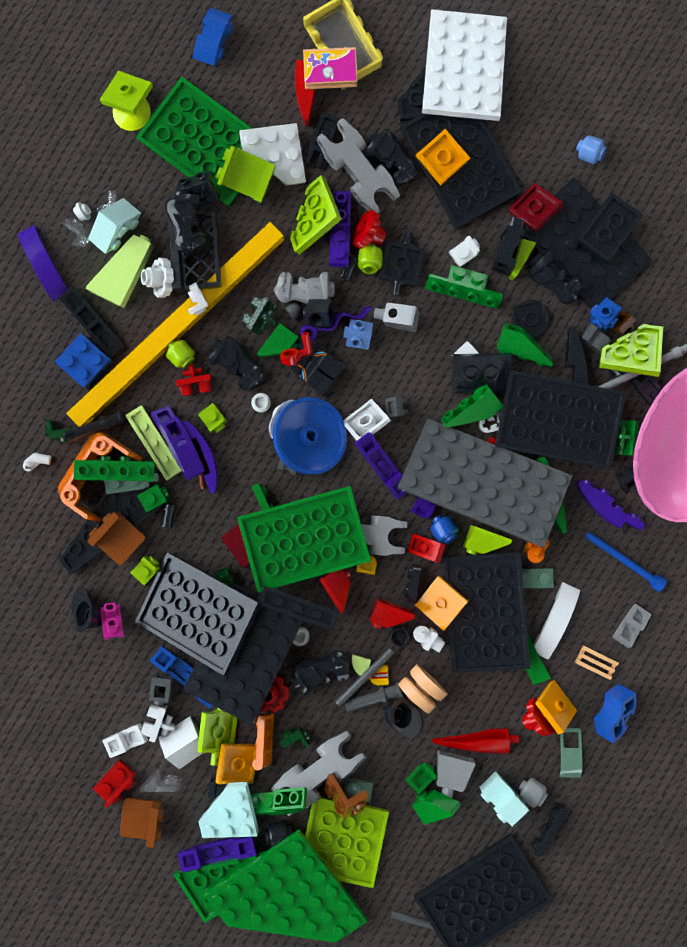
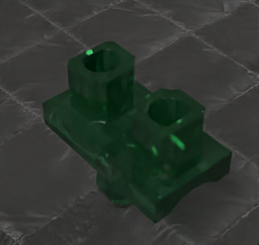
(262, 315)

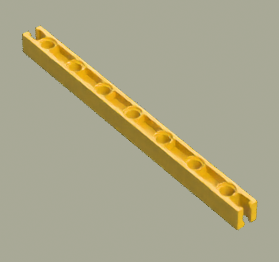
(174, 327)

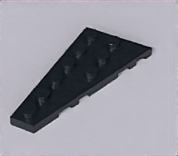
(127, 503)

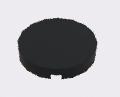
(536, 321)

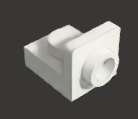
(465, 251)
(196, 295)

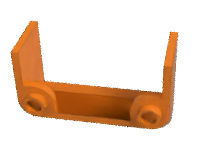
(96, 446)

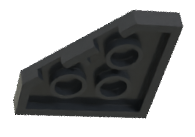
(411, 101)

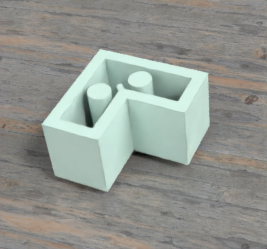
(113, 224)
(505, 798)

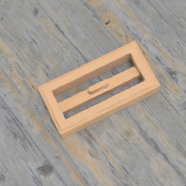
(610, 669)

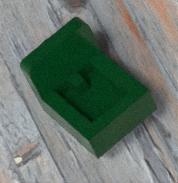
(50, 430)
(290, 736)

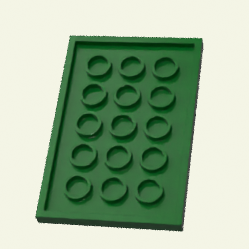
(193, 134)
(304, 539)

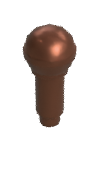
(202, 482)

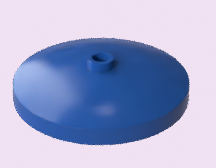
(325, 434)

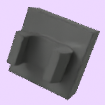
(394, 406)

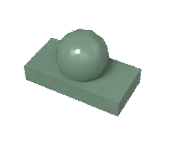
(353, 786)

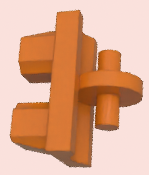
(535, 553)

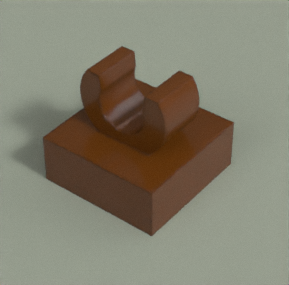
(625, 321)

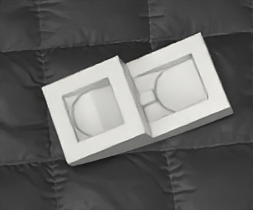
(124, 740)

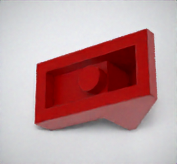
(426, 548)

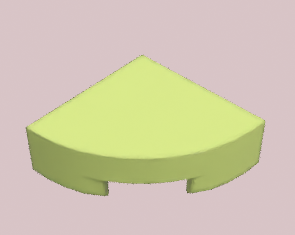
(360, 663)

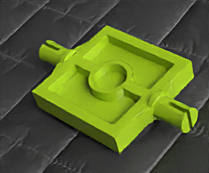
(216, 729)

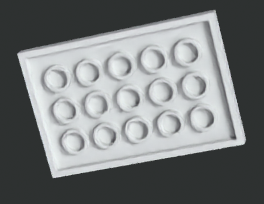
(464, 65)

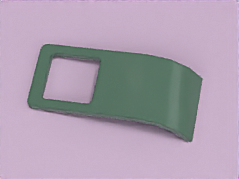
(571, 757)

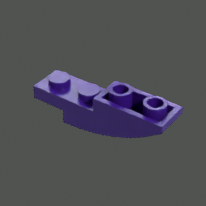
(341, 231)
(178, 441)
(601, 502)

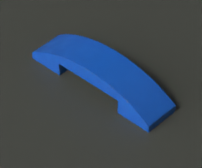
(175, 666)

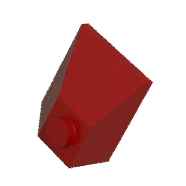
(337, 586)
(389, 614)

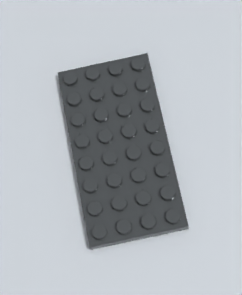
(485, 483)

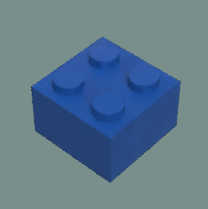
(84, 361)

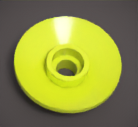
(131, 122)

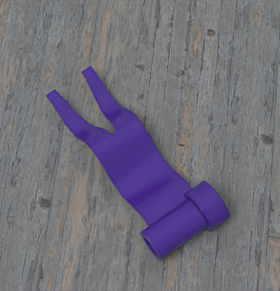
(313, 330)

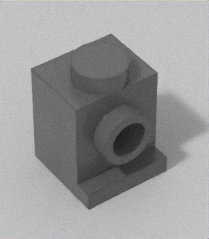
(156, 695)

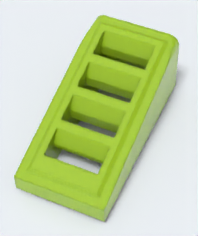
(522, 253)

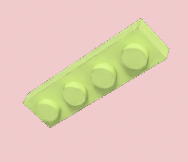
(153, 442)

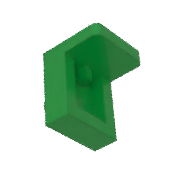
(154, 497)
(421, 777)

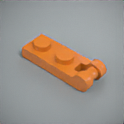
(264, 741)

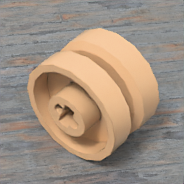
(421, 691)

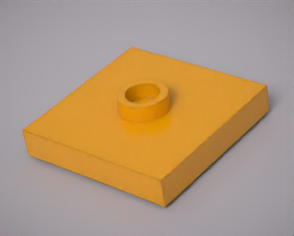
(443, 157)
(441, 603)
(556, 707)
(236, 763)

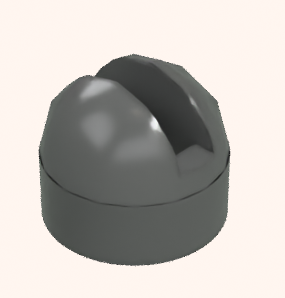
(293, 310)

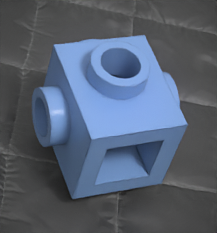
(358, 334)

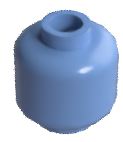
(591, 149)

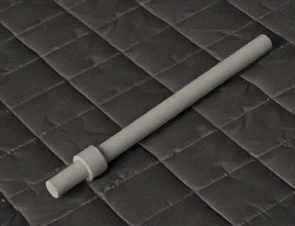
(674, 353)

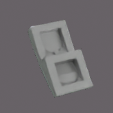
(631, 626)

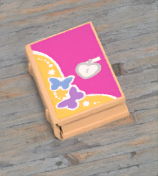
(330, 68)

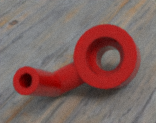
(292, 356)

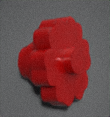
(368, 230)
(276, 696)
(535, 719)

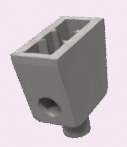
(406, 317)
(453, 772)

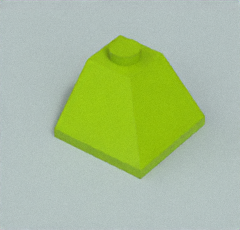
(483, 541)

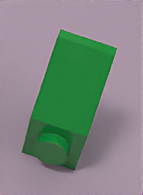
(278, 341)
(434, 806)

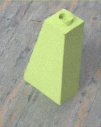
(122, 272)

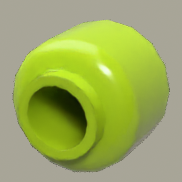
(370, 259)
(180, 353)

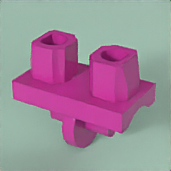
(111, 621)

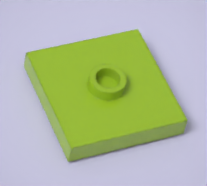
(126, 93)

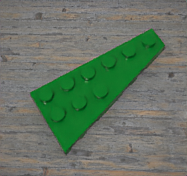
(201, 880)

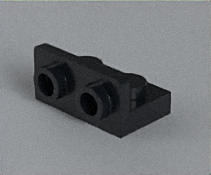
(201, 186)

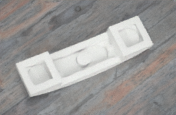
(557, 620)

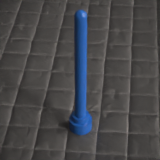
(656, 582)

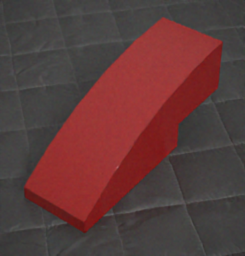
(305, 97)

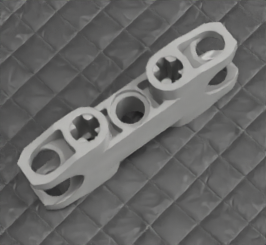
(350, 156)
(377, 535)
(314, 776)

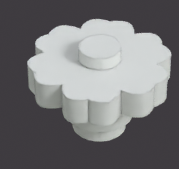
(159, 277)

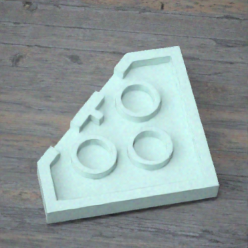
(230, 814)

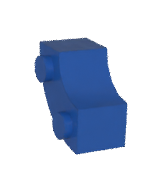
(215, 31)
(613, 716)

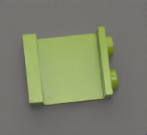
(245, 173)

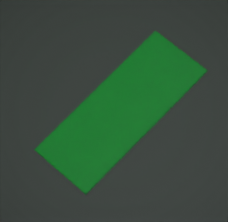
(537, 669)

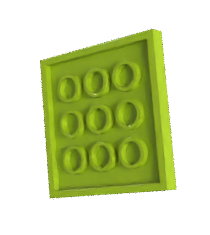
(348, 845)

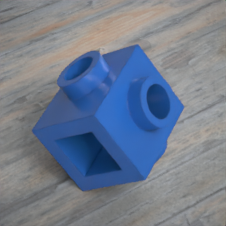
(605, 314)

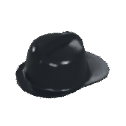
(85, 612)
(403, 717)

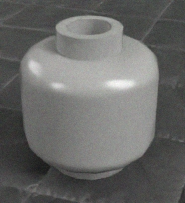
(533, 792)

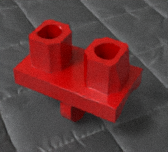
(186, 384)

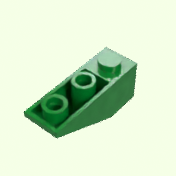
(520, 343)
(477, 407)

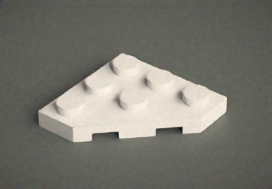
(279, 146)

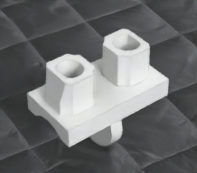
(428, 638)
(151, 730)

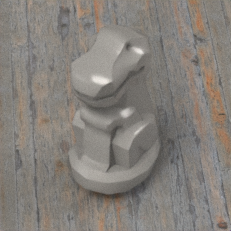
(305, 289)

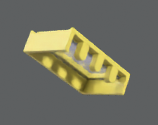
(338, 27)

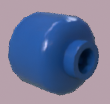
(444, 529)

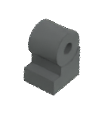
(594, 338)

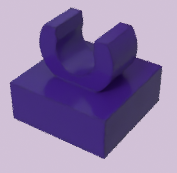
(423, 508)

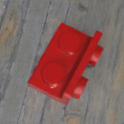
(114, 782)

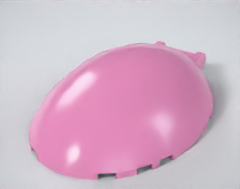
(662, 453)

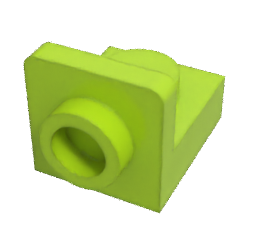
(213, 418)
(146, 569)

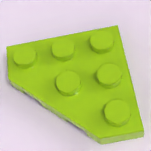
(316, 215)
(635, 352)

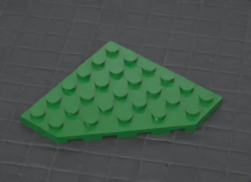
(287, 894)

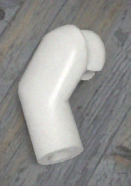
(35, 459)

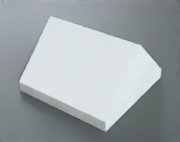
(365, 419)
(181, 743)

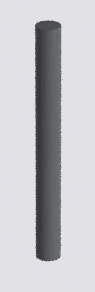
(364, 677)
(410, 919)

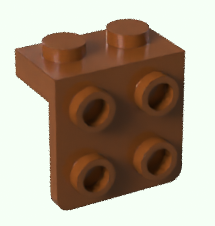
(116, 537)
(344, 806)
(142, 820)

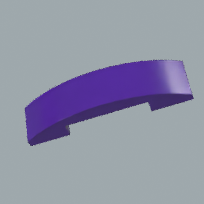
(42, 263)
(380, 463)
(211, 478)
(216, 851)

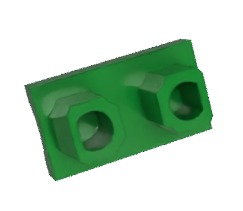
(627, 438)

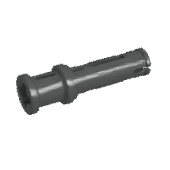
(383, 695)

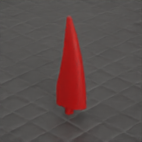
(486, 741)

